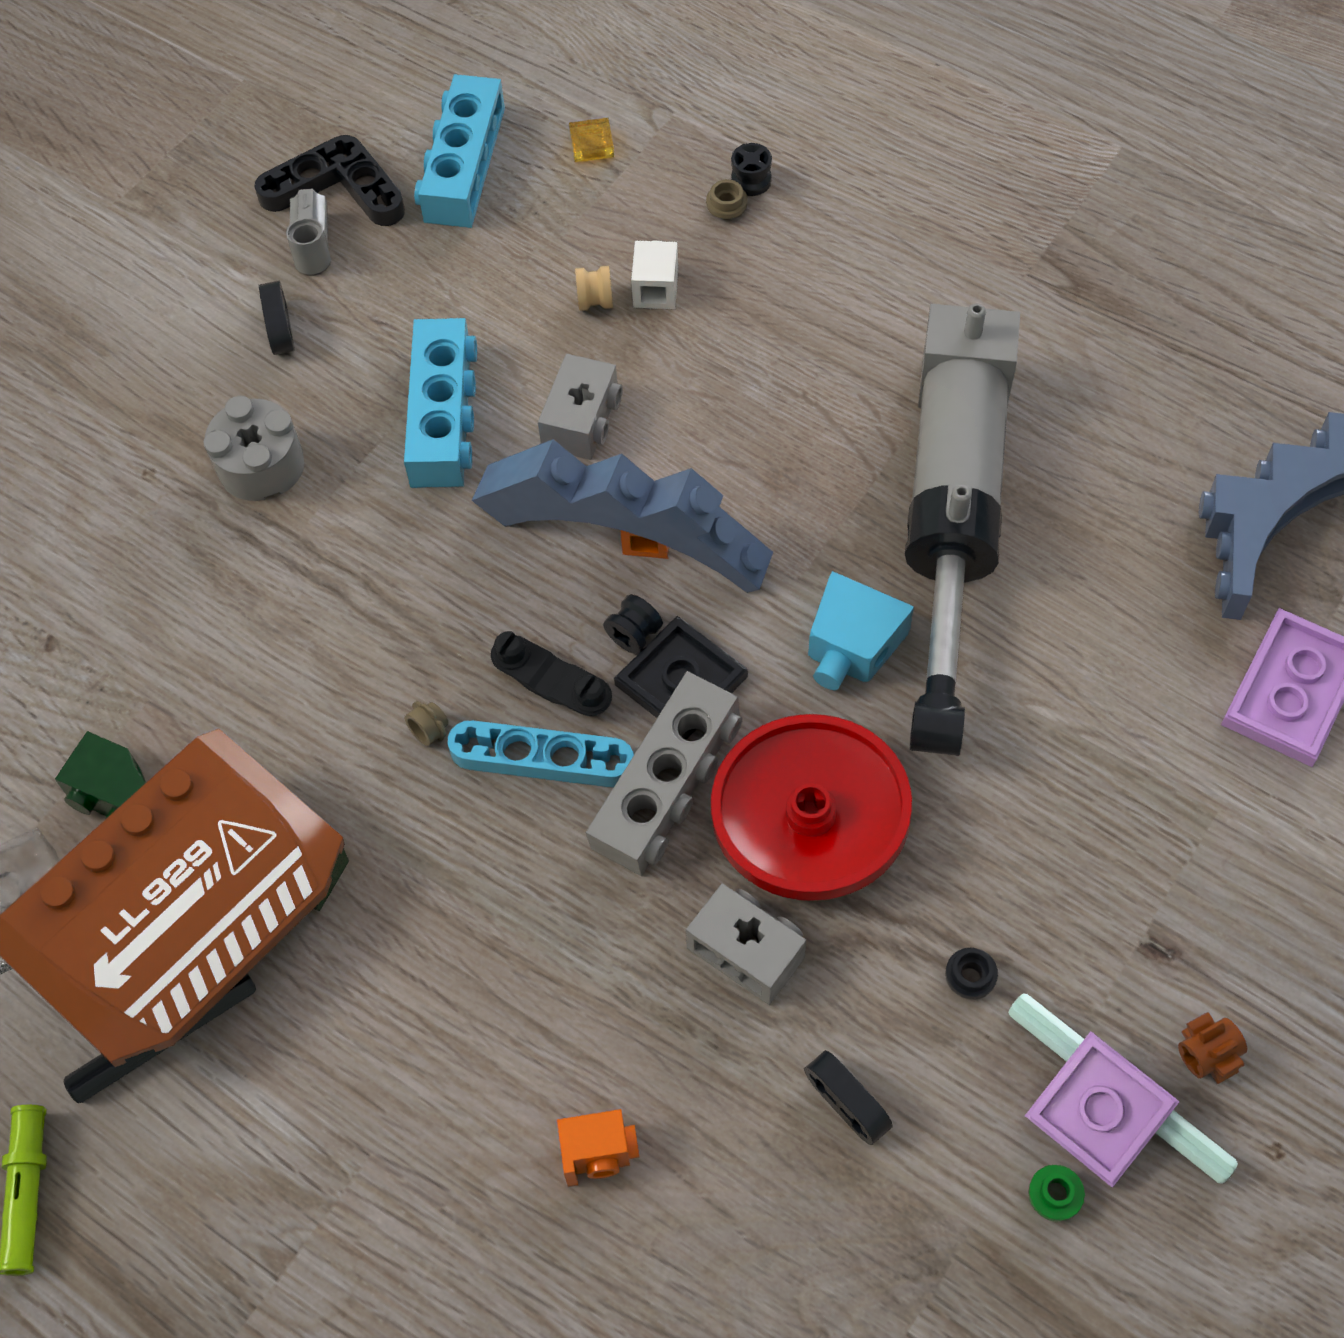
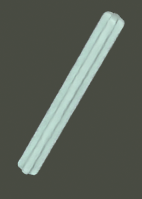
(1174, 1130)

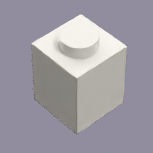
(654, 274)

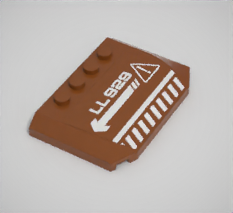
(171, 899)

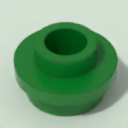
(1047, 1206)

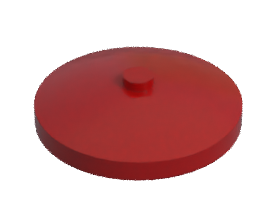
(811, 807)

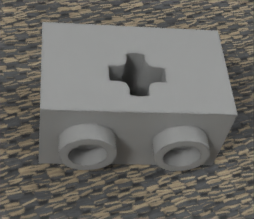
(580, 405)
(759, 966)

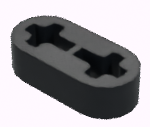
(276, 317)
(848, 1097)

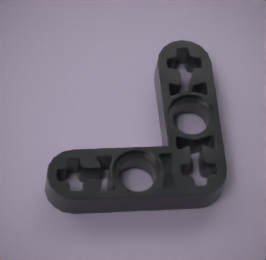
(340, 169)

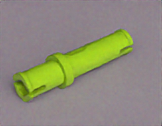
(22, 1189)

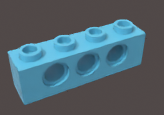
(460, 151)
(439, 403)

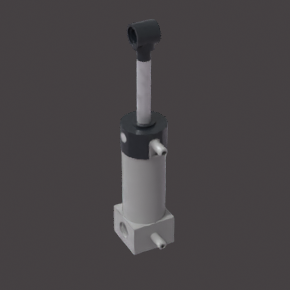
(957, 490)

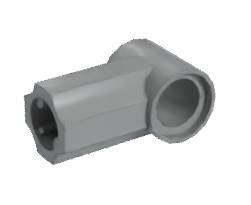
(309, 232)

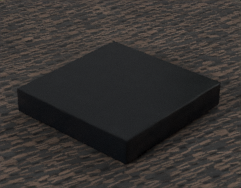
(666, 659)

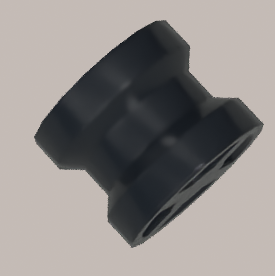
(752, 168)
(633, 623)

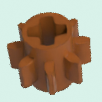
(1212, 1047)

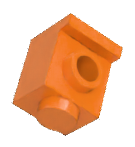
(596, 1145)

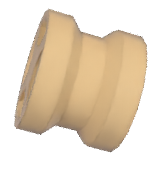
(594, 288)

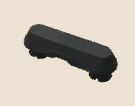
(550, 676)

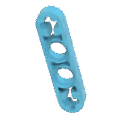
(543, 745)

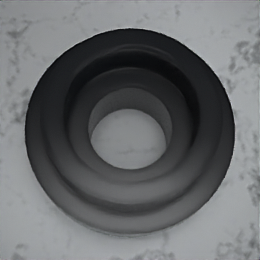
(977, 960)

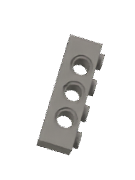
(691, 706)

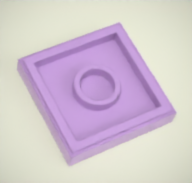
(1102, 1109)

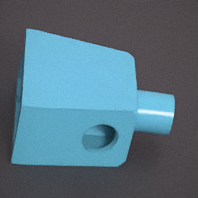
(855, 631)

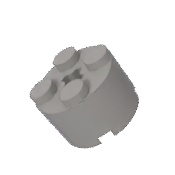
(254, 448)

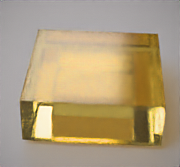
(591, 139)

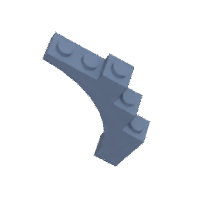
(617, 494)
(1253, 510)

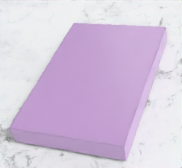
(1291, 689)

